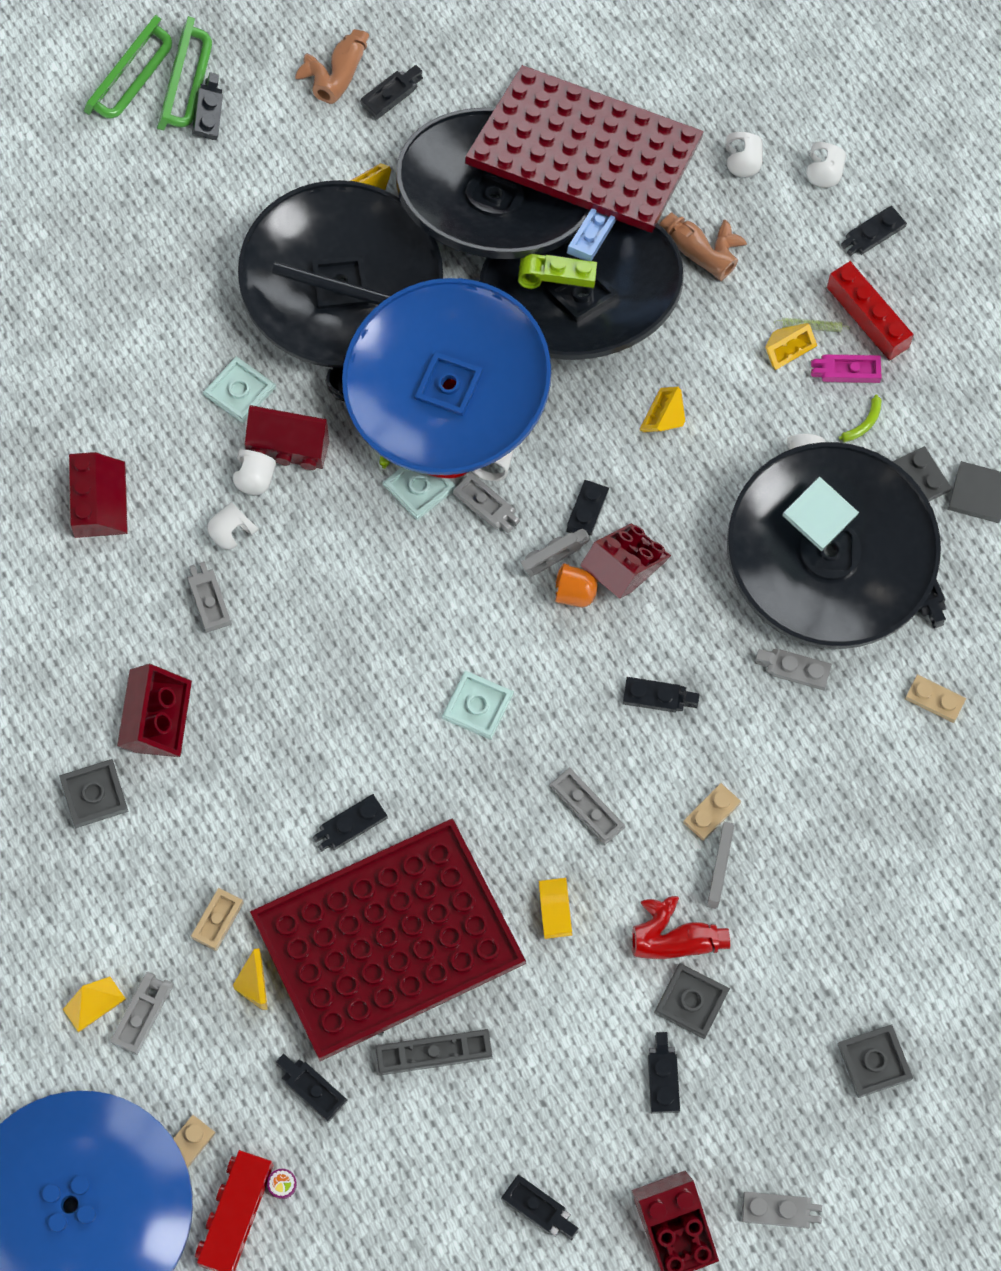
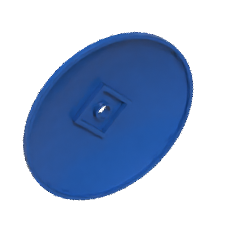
(436, 335)
(116, 1164)

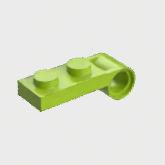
(556, 269)

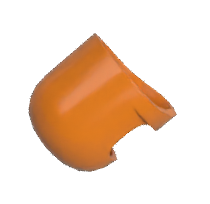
(575, 586)

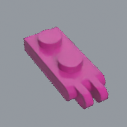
(848, 368)

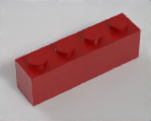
(870, 310)
(235, 1212)

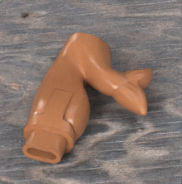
(343, 62)
(696, 247)

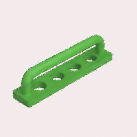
(94, 102)
(165, 115)

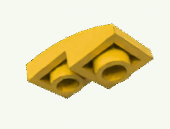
(555, 908)

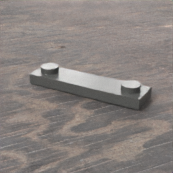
(433, 1052)

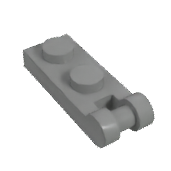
(141, 1013)

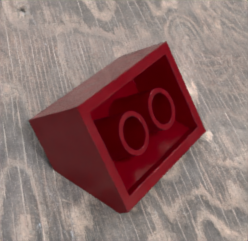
(287, 437)
(97, 495)
(154, 711)

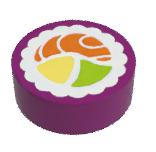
(282, 1184)

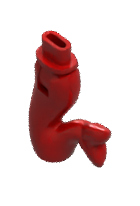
(685, 940)

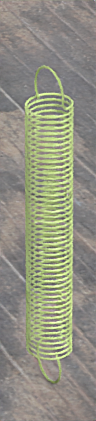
(818, 322)

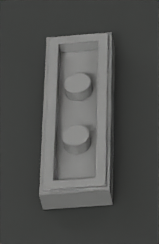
(587, 806)
(720, 865)

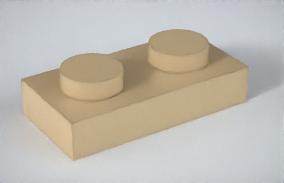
(935, 698)
(712, 811)
(217, 919)
(193, 1138)

